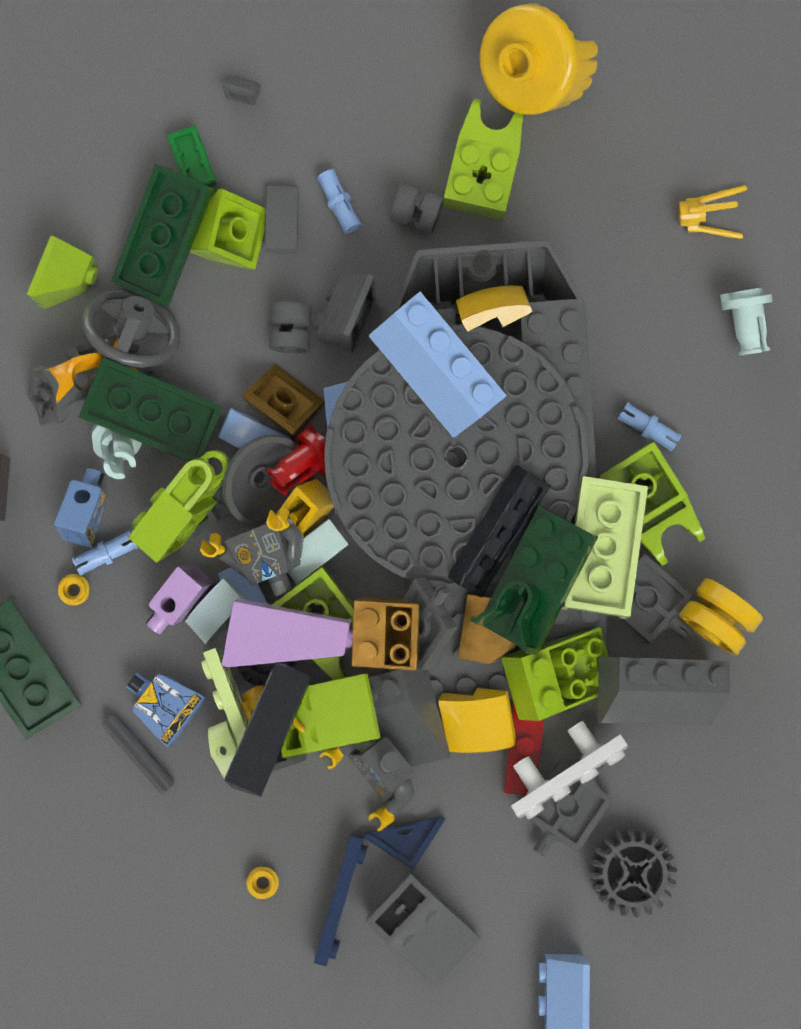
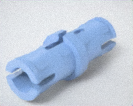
(339, 201)
(649, 427)
(104, 553)

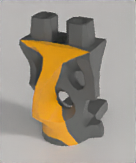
(55, 386)

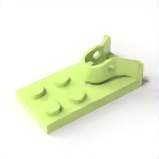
(616, 516)
(227, 697)

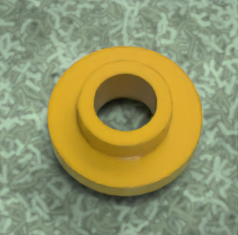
(65, 584)
(255, 890)

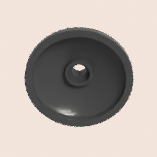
(253, 498)

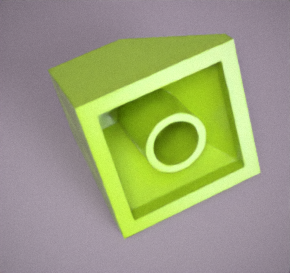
(231, 231)
(61, 274)

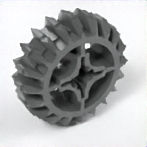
(621, 882)

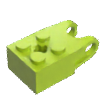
(485, 154)
(665, 500)
(179, 507)
(323, 590)

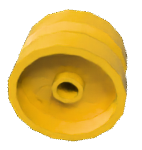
(720, 616)

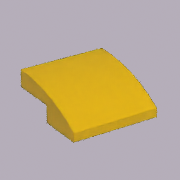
(505, 302)
(477, 721)

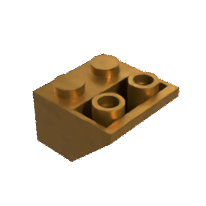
(385, 633)

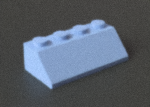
(437, 365)
(565, 991)

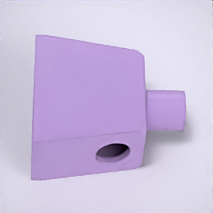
(187, 588)

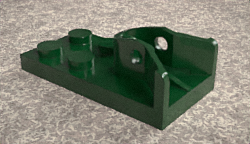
(162, 235)
(150, 411)
(537, 580)
(30, 681)

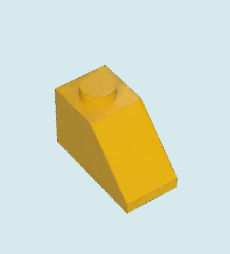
(308, 505)

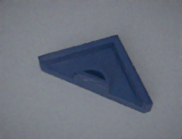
(408, 840)

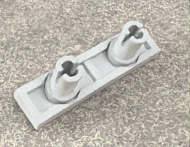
(593, 757)

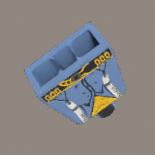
(78, 520)
(165, 705)

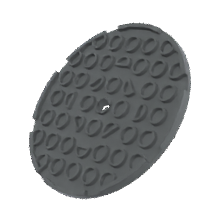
(393, 470)

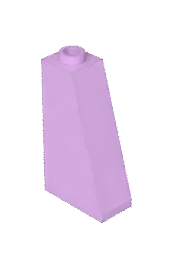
(280, 634)

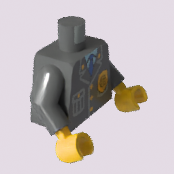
(261, 551)
(384, 771)

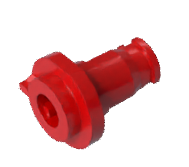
(300, 463)

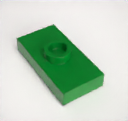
(191, 155)

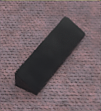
(498, 531)
(267, 729)

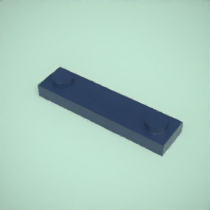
(328, 945)

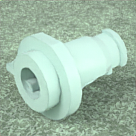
(748, 318)
(114, 450)

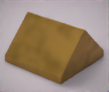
(283, 400)

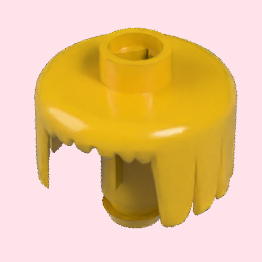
(534, 60)

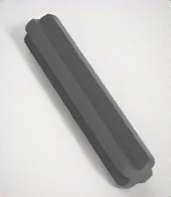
(138, 753)

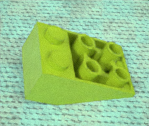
(556, 677)
(334, 716)

